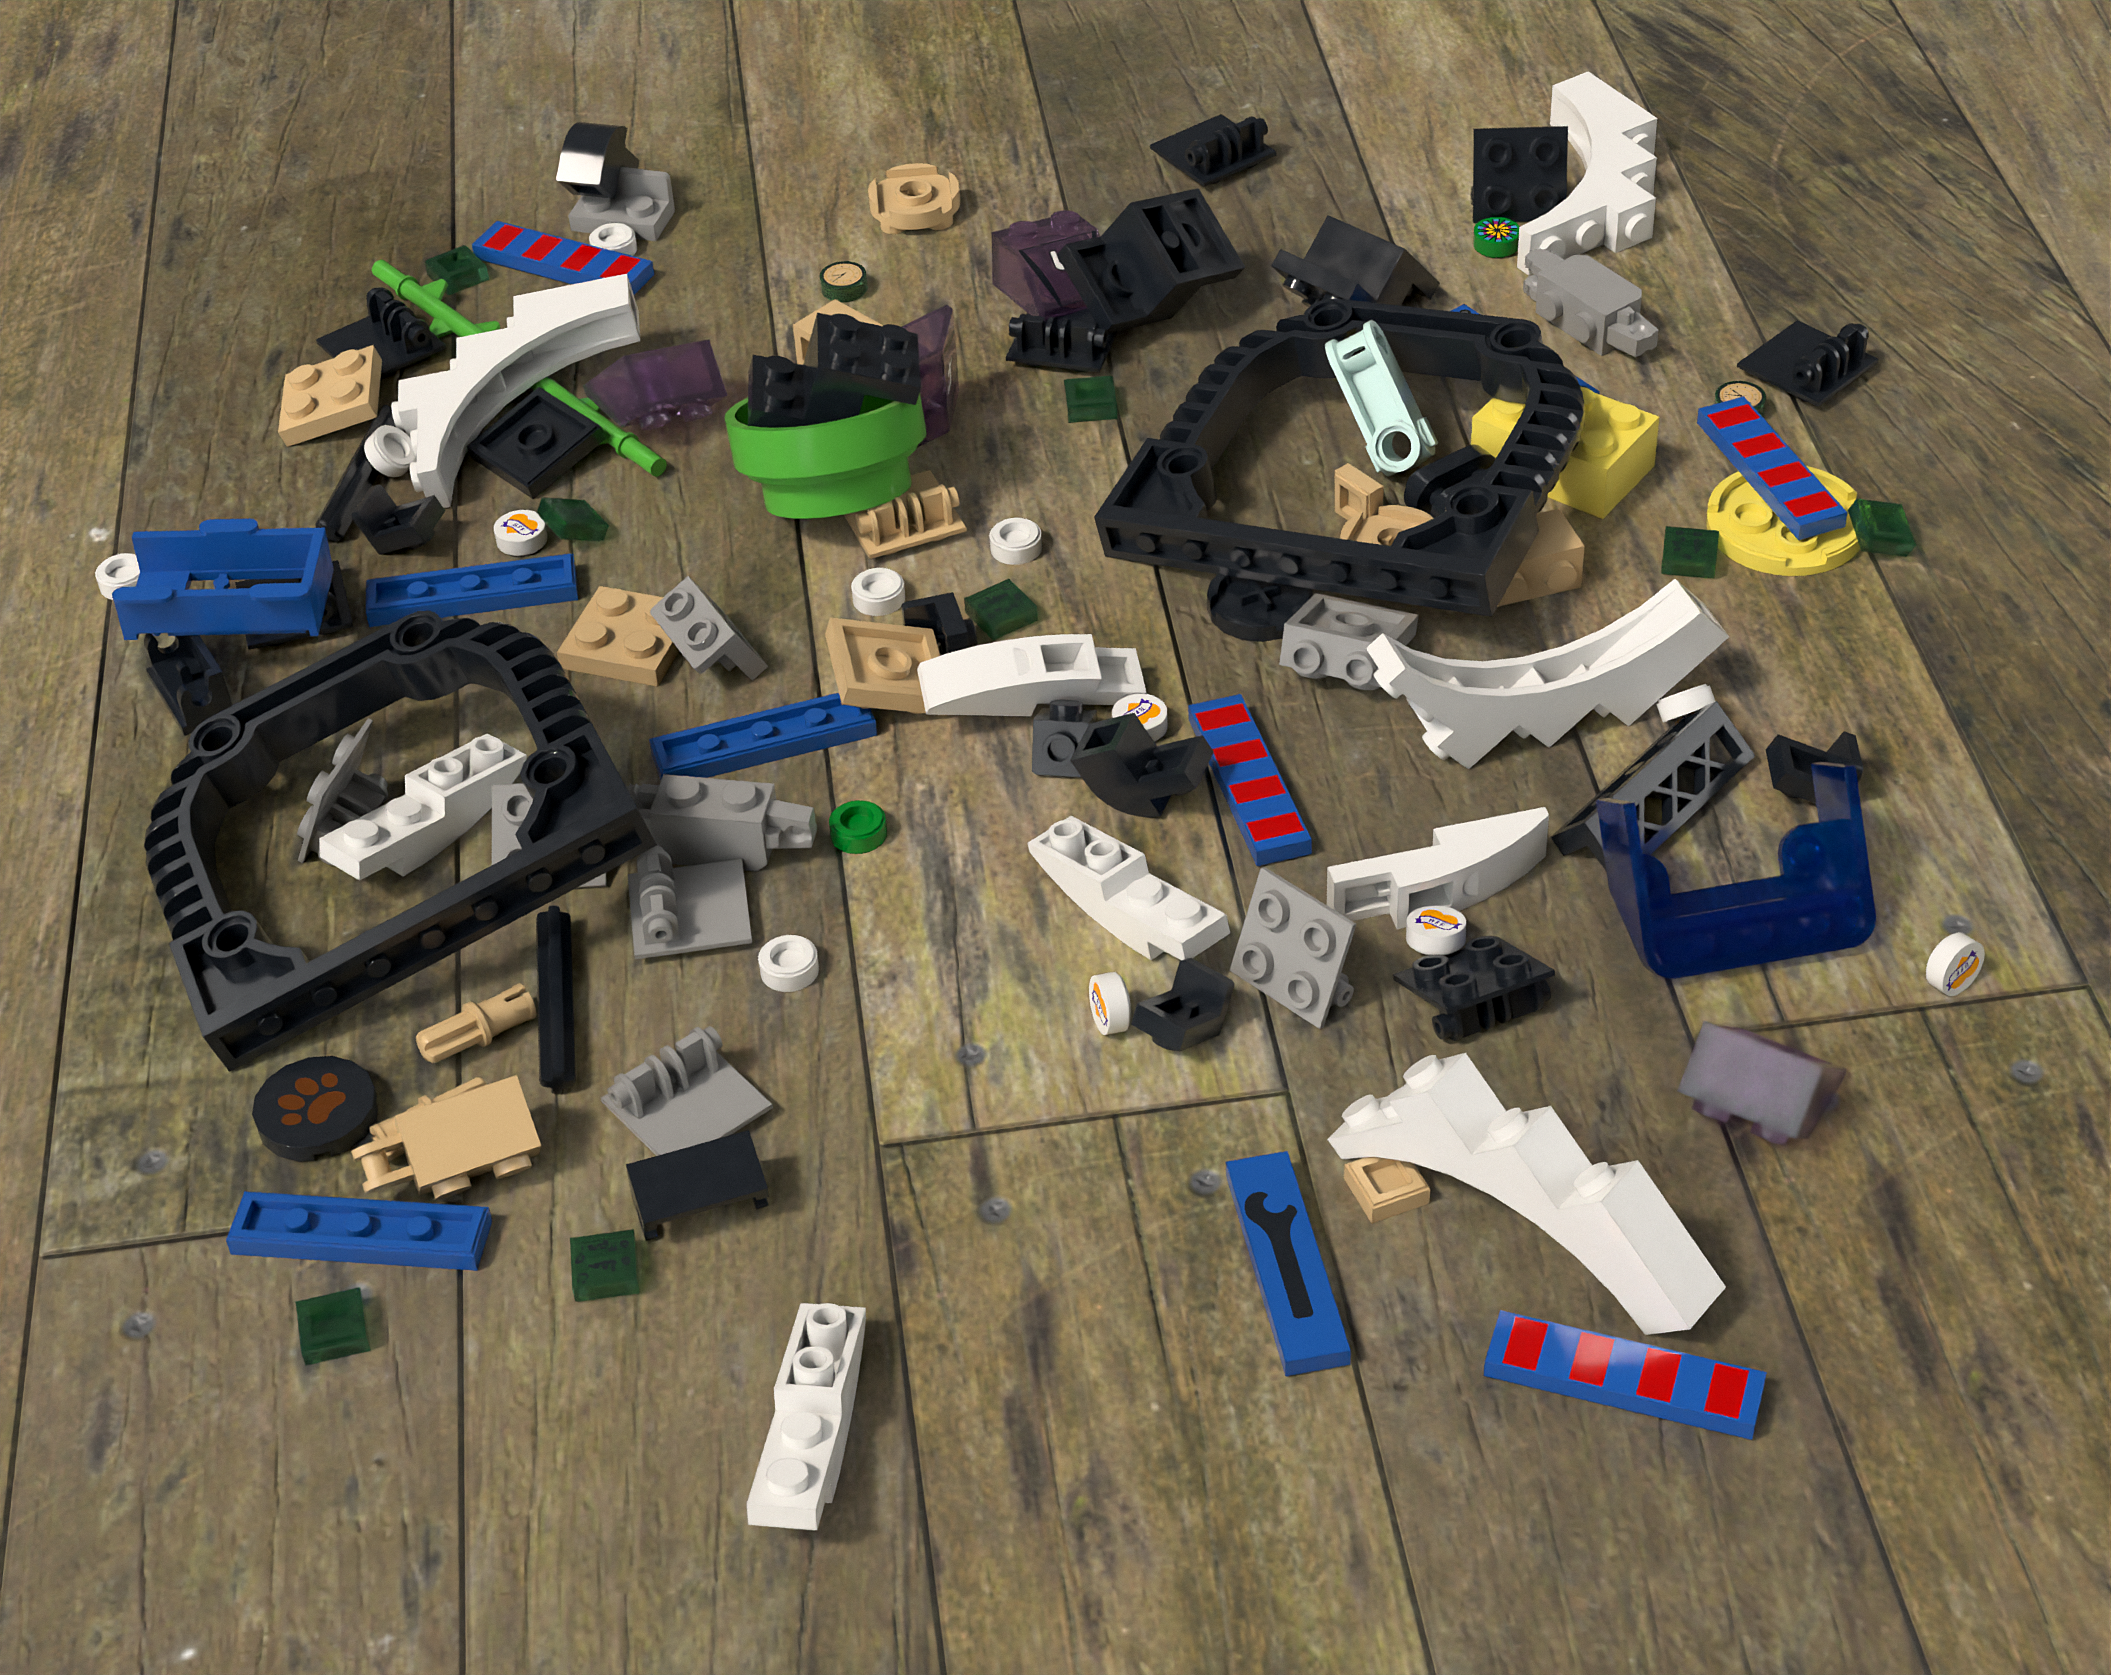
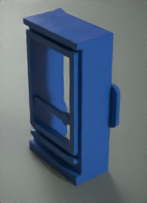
(222, 553)

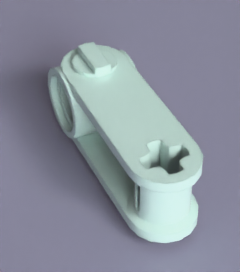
(1380, 399)

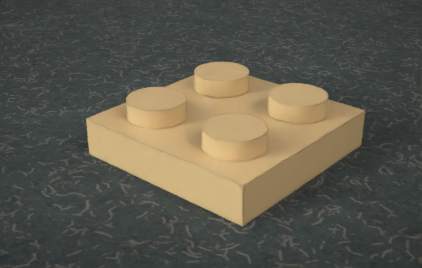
(330, 395)
(619, 639)
(879, 663)

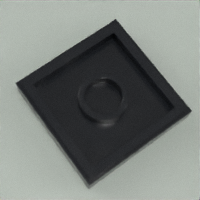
(536, 442)

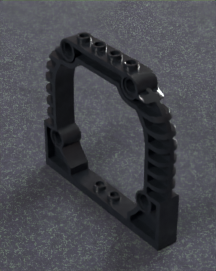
(1446, 563)
(577, 828)

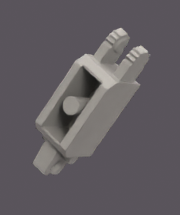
(1589, 302)
(721, 820)

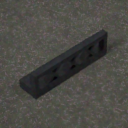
(1658, 765)

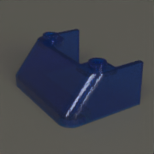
(1810, 909)

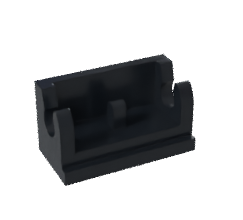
(187, 680)
(696, 1180)

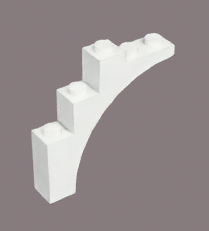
(1616, 195)
(494, 367)
(1545, 694)
(1532, 1164)

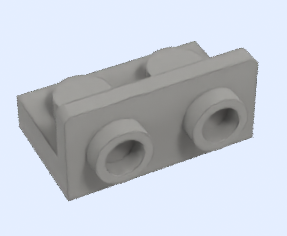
(640, 202)
(704, 631)

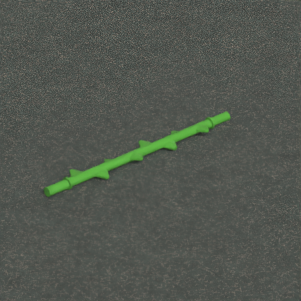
(450, 321)

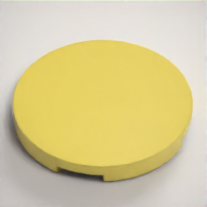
(1762, 542)

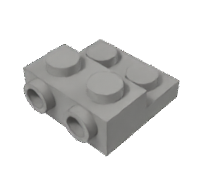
(1332, 637)

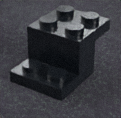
(1150, 260)
(1353, 267)
(839, 369)

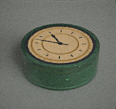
(843, 281)
(1737, 389)

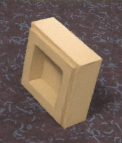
(1356, 493)
(1386, 1186)

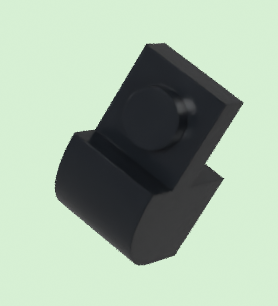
(593, 159)
(1132, 771)

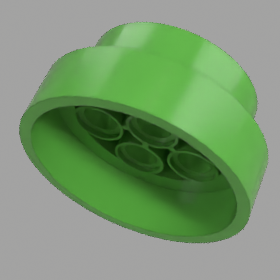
(831, 464)

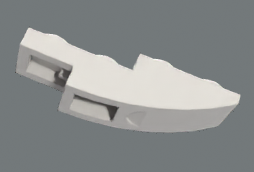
(1025, 672)
(437, 809)
(1456, 872)
(1121, 894)
(810, 1418)

